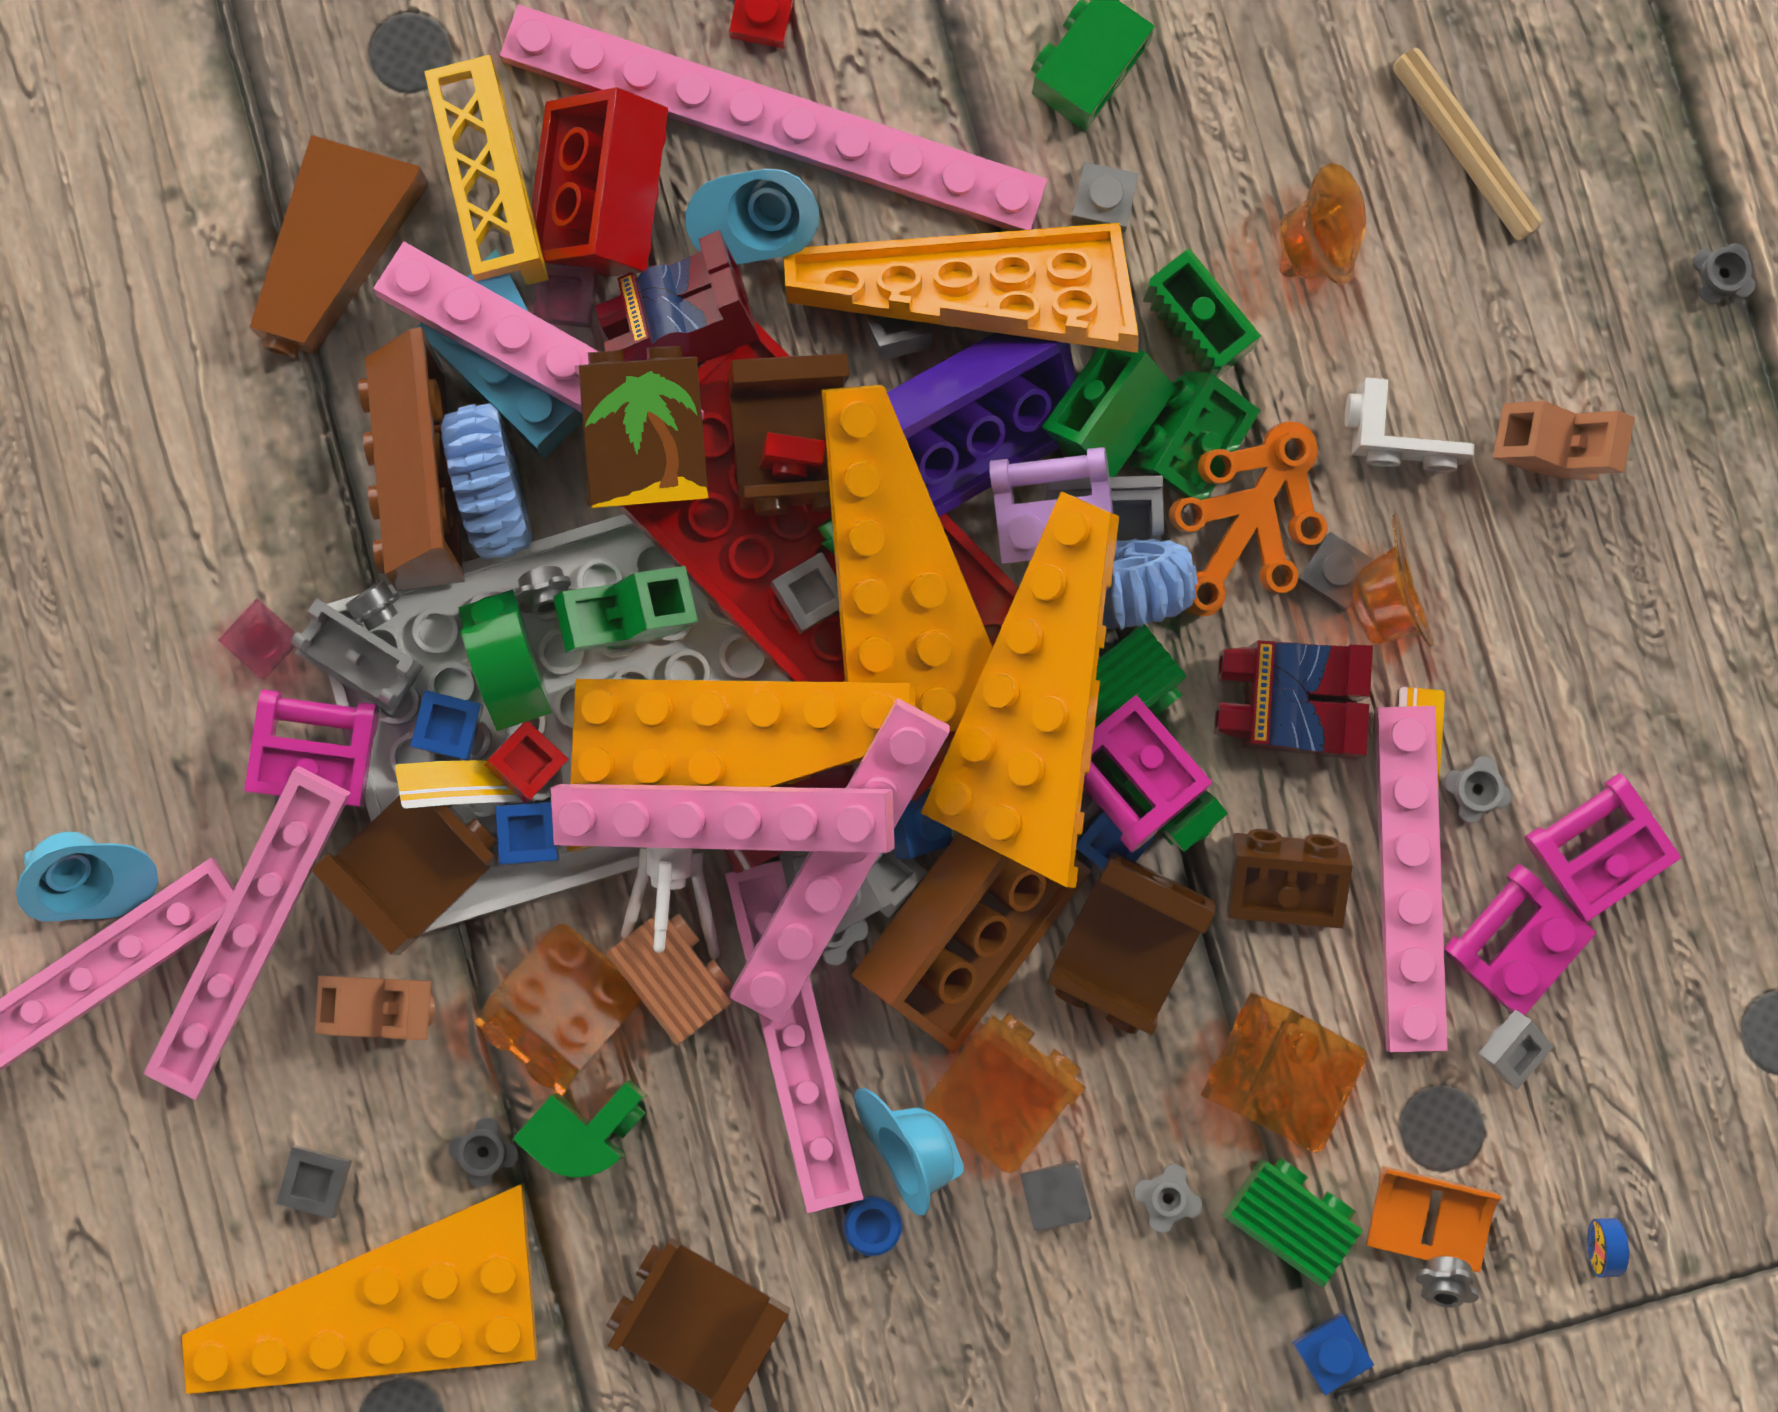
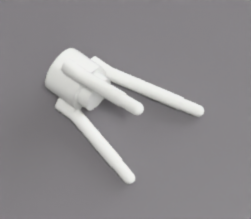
(669, 872)

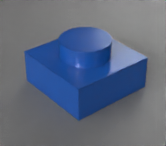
(447, 725)
(917, 833)
(526, 834)
(1104, 836)
(1333, 1353)

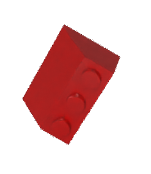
(599, 180)

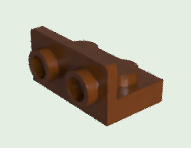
(1289, 879)

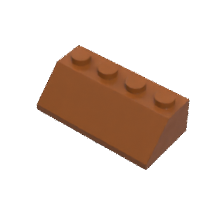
(412, 476)
(962, 938)

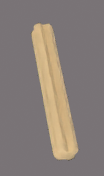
(1467, 144)

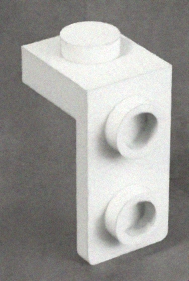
(1367, 417)

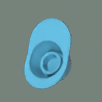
(757, 212)
(79, 879)
(913, 1146)

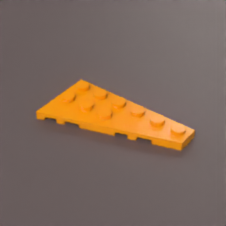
(1017, 283)
(897, 577)
(1031, 721)
(722, 730)
(413, 1305)

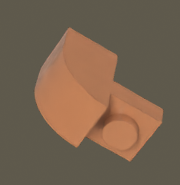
(1562, 442)
(374, 1007)

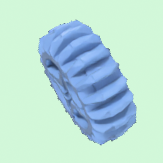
(486, 481)
(1149, 583)

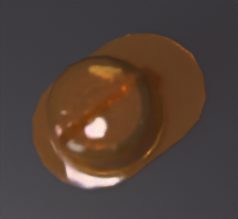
(1324, 230)
(1387, 596)

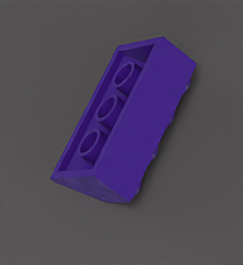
(981, 410)

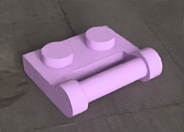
(1023, 523)

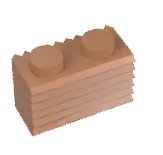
(673, 983)

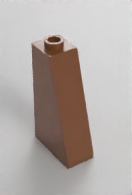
(330, 240)

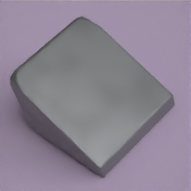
(1056, 1195)

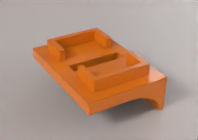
(1402, 1210)

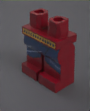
(682, 304)
(1277, 696)

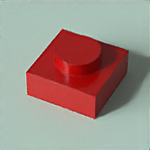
(761, 21)
(792, 456)
(526, 761)

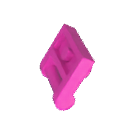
(276, 757)
(1151, 763)
(1614, 863)
(1535, 951)

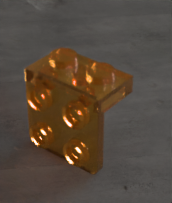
(558, 1008)
(1285, 1072)
(1004, 1092)

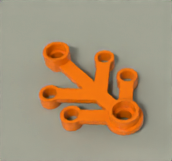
(1255, 510)

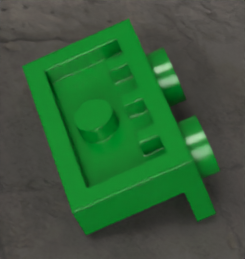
(1196, 419)

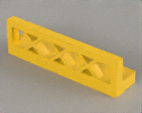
(507, 175)

